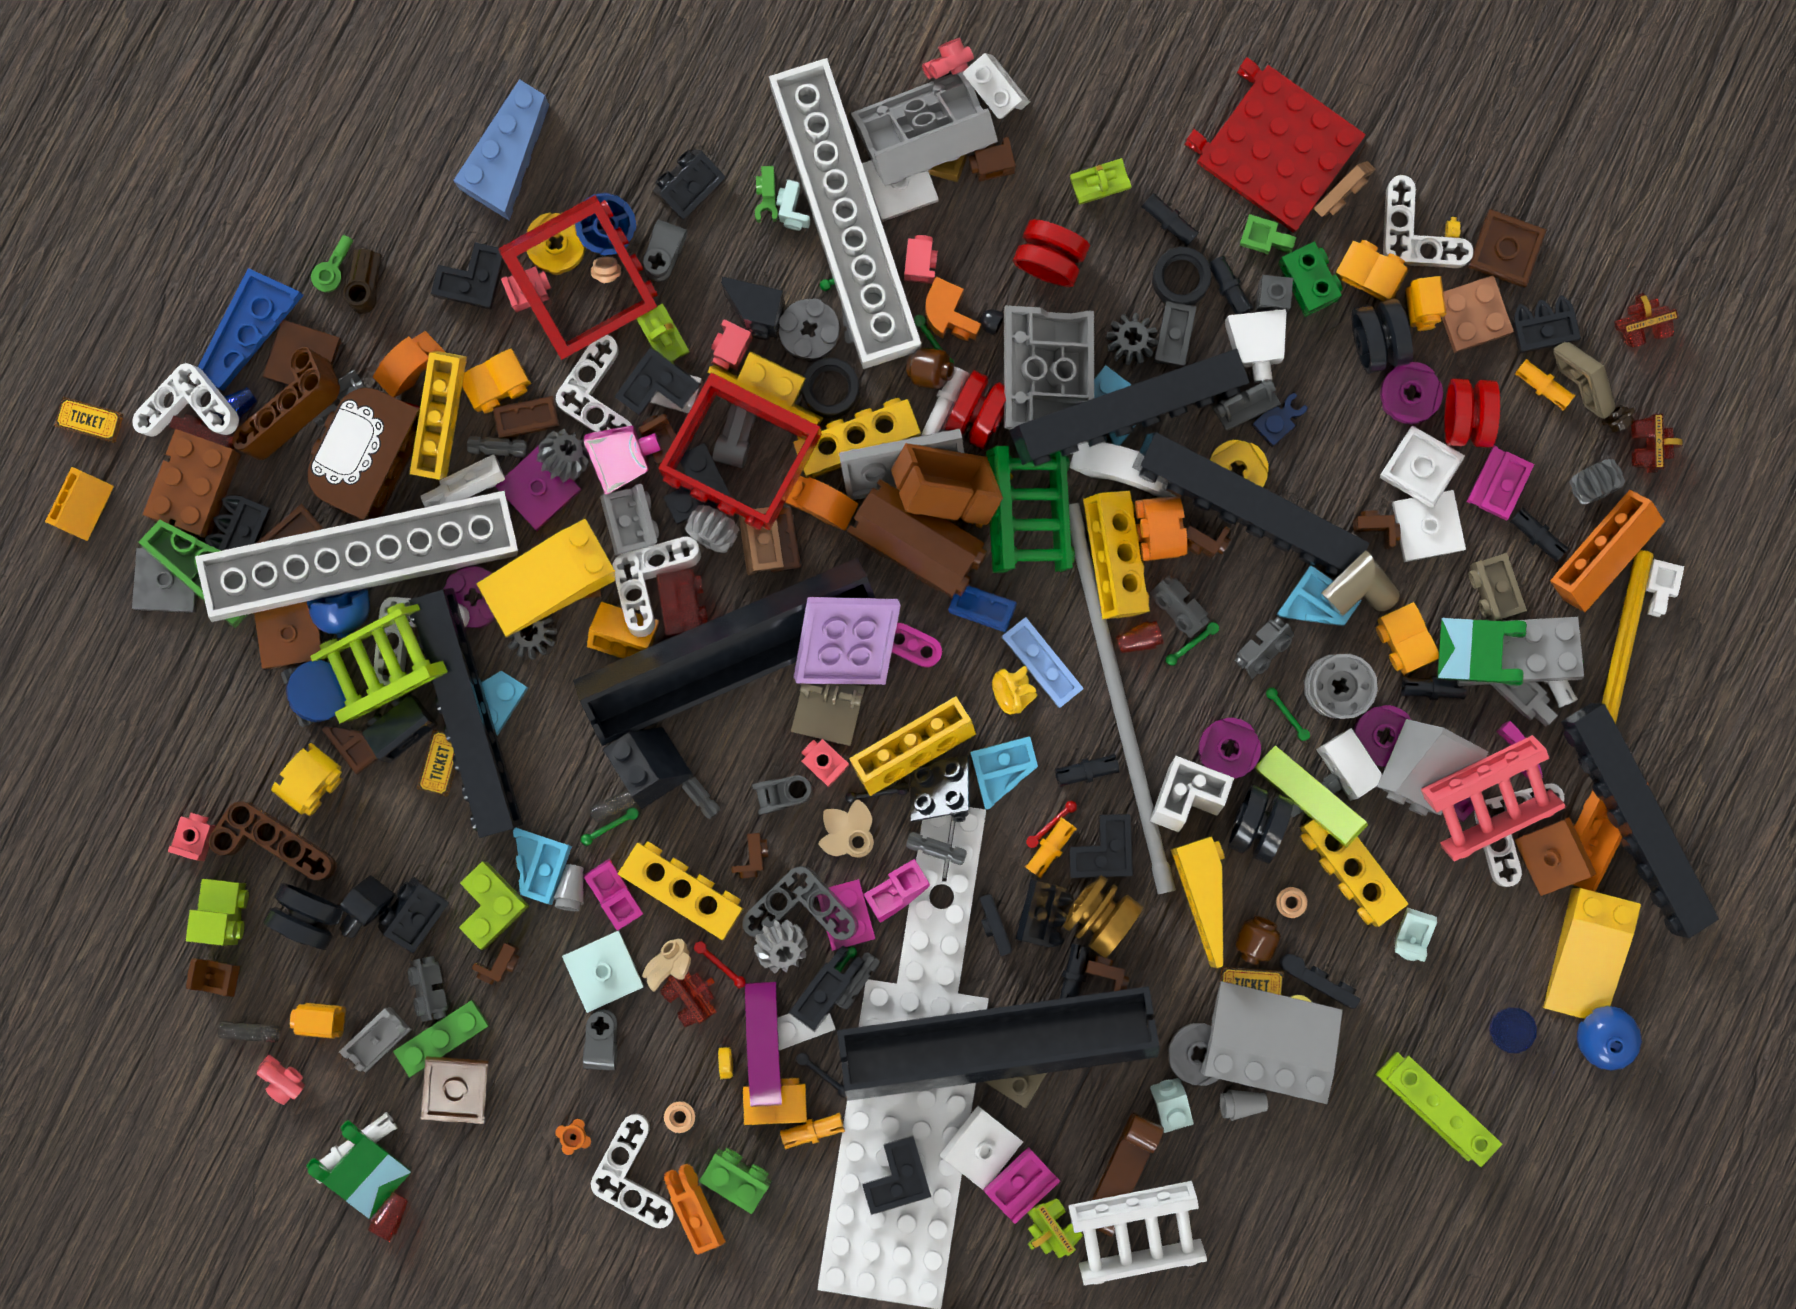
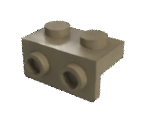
(1497, 588)

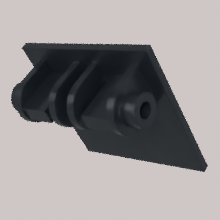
(940, 790)

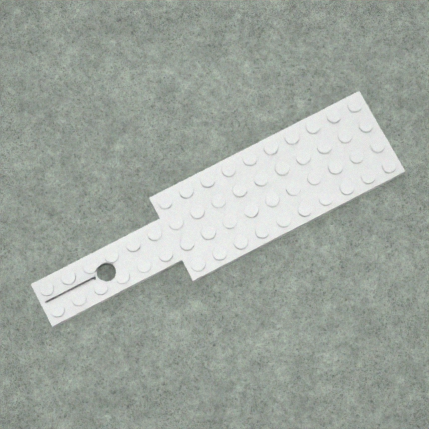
(907, 1249)

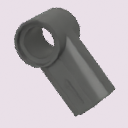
(734, 443)

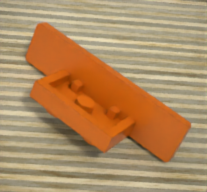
(1598, 839)

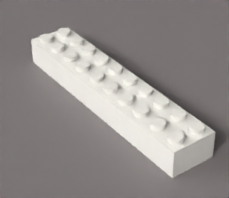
(845, 213)
(356, 556)

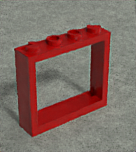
(554, 226)
(760, 407)

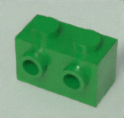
(1312, 281)

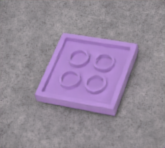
(846, 640)

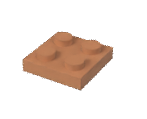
(1475, 314)

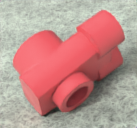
(953, 59)
(283, 1082)

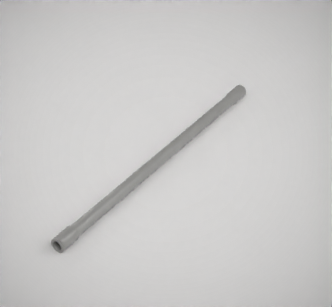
(1160, 867)

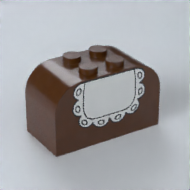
(363, 452)

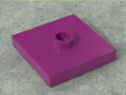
(534, 491)

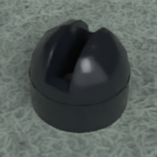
(991, 321)

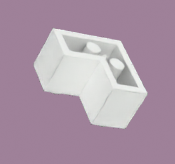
(1188, 786)

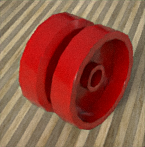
(1051, 253)
(976, 408)
(1471, 413)

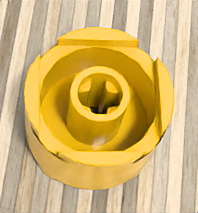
(307, 780)

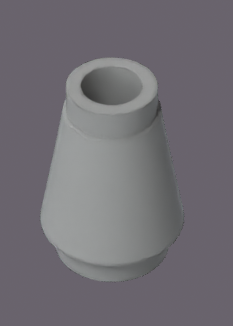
(570, 889)
(1240, 1104)

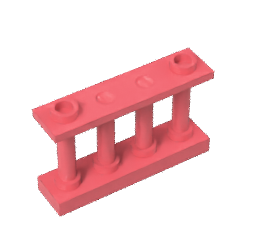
(1481, 775)

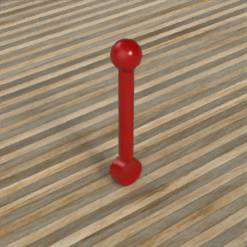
(1032, 841)
(701, 948)

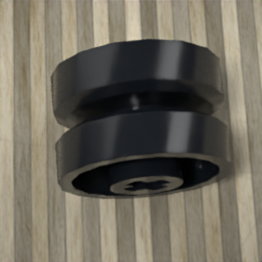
(1382, 335)
(1256, 822)
(302, 920)

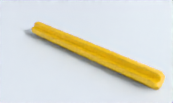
(1627, 632)

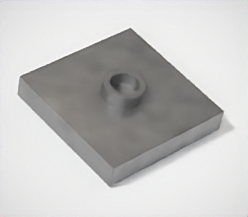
(158, 588)

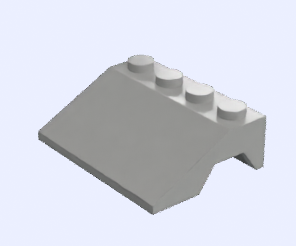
(924, 127)
(1046, 362)
(1273, 1042)

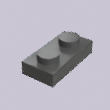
(1175, 334)

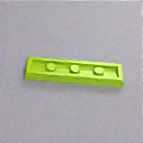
(1311, 796)

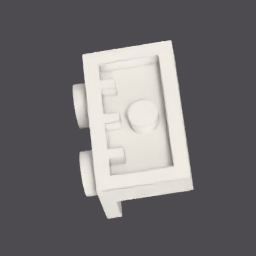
(995, 86)

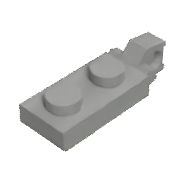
(1529, 700)

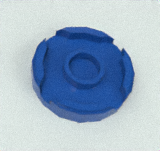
(315, 691)

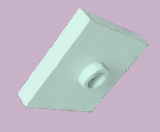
(603, 971)

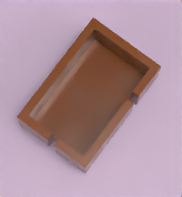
(192, 484)
(946, 484)

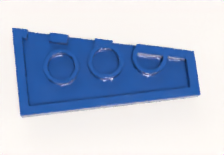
(247, 323)

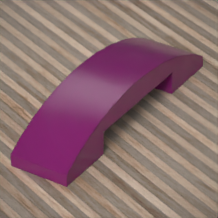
(763, 1044)

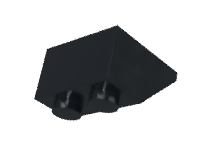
(756, 306)
(398, 728)
(647, 764)

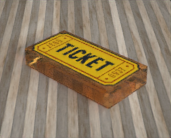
(88, 420)
(438, 766)
(1258, 979)

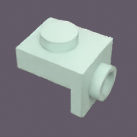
(787, 199)
(1414, 935)
(1172, 1104)

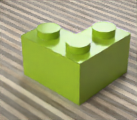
(498, 907)
(218, 913)

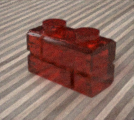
(681, 601)

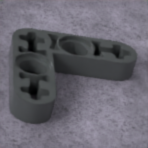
(806, 896)

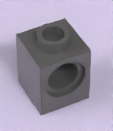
(1274, 293)

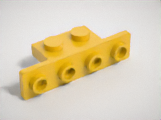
(771, 383)

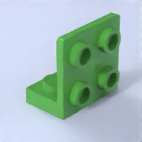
(736, 1180)

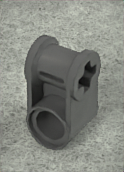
(664, 245)
(780, 794)
(601, 1047)

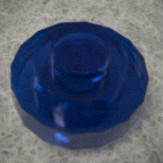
(1513, 1030)

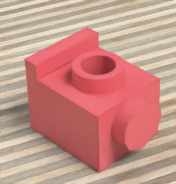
(920, 259)
(515, 294)
(730, 346)
(830, 772)
(199, 846)

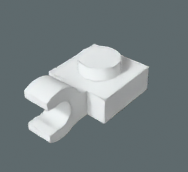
(1664, 582)

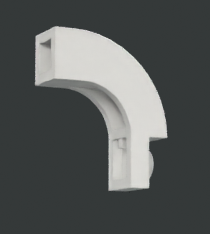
(1114, 464)

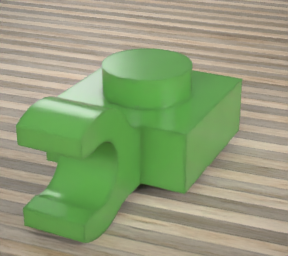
(766, 186)
(1262, 234)

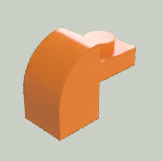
(941, 311)
(405, 363)
(822, 502)

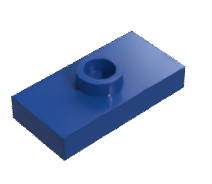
(983, 608)

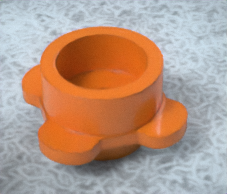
(567, 1143)

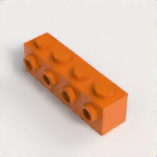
(1607, 550)

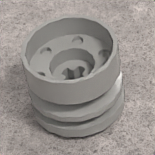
(1356, 679)

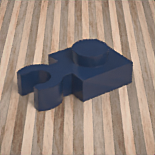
(1276, 422)

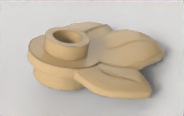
(844, 828)
(672, 960)

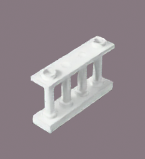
(1133, 1207)

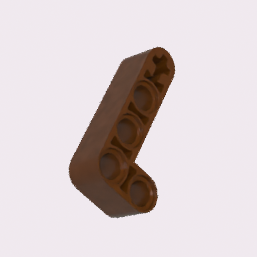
(292, 408)
(278, 845)
(1128, 1159)

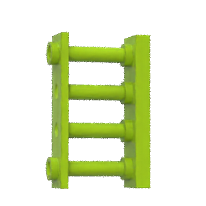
(399, 681)
(1438, 1109)

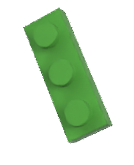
(441, 1037)

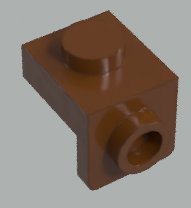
(664, 432)
(1374, 522)
(1199, 542)
(757, 851)
(505, 962)
(1104, 968)
(212, 977)

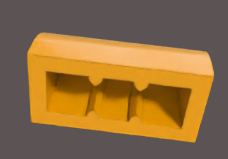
(79, 503)
(611, 635)

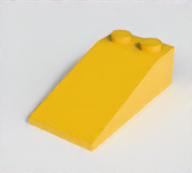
(547, 578)
(1202, 881)
(1590, 952)

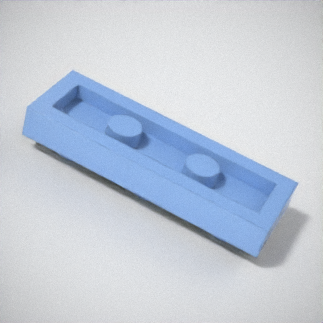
(1042, 662)

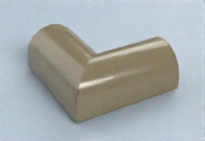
(1589, 376)
(1361, 580)

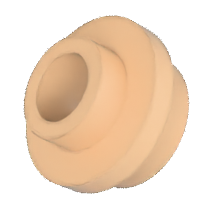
(605, 269)
(1301, 904)
(672, 1124)

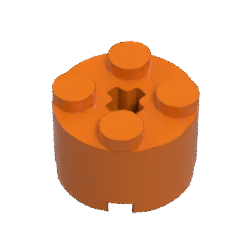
(1161, 528)

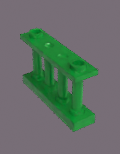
(1004, 524)

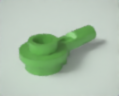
(327, 275)

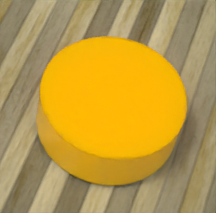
(725, 1063)

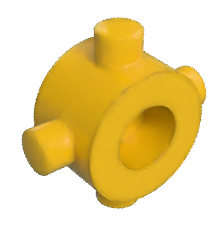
(1452, 228)

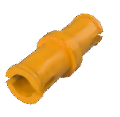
(1544, 384)
(1051, 847)
(812, 1131)

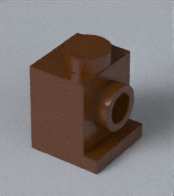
(993, 161)

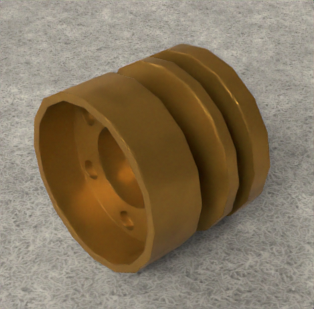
(1102, 916)

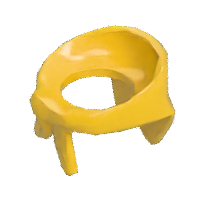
(1013, 690)

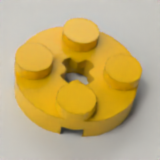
(556, 260)
(1243, 453)

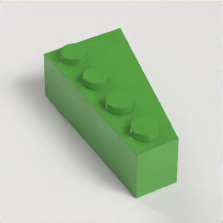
(177, 554)

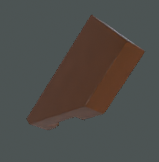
(352, 747)

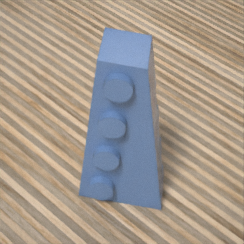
(504, 151)

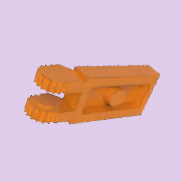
(693, 1209)

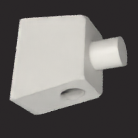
(1258, 340)

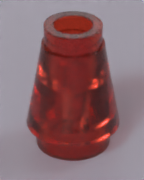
(1141, 637)
(388, 1218)

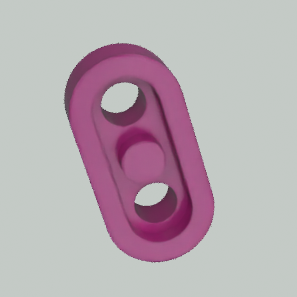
(913, 644)

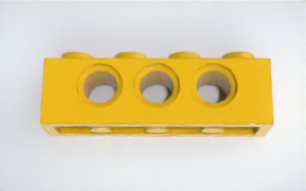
(894, 410)
(438, 415)
(1105, 544)
(913, 746)
(636, 872)
(1388, 899)

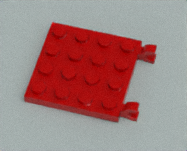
(1278, 146)

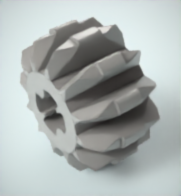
(712, 528)
(780, 946)

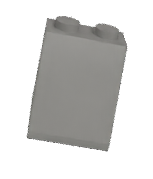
(1423, 757)

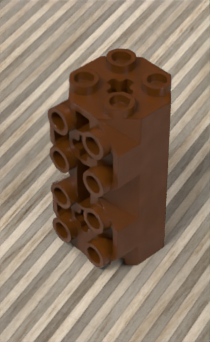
(921, 544)

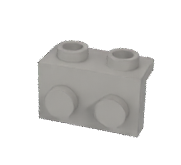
(629, 519)

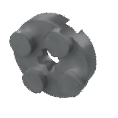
(793, 323)
(1181, 1050)

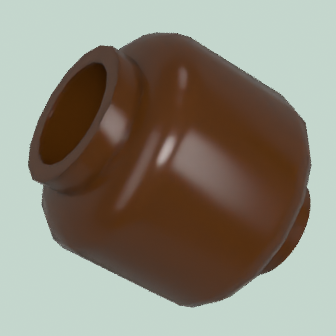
(929, 368)
(1257, 939)

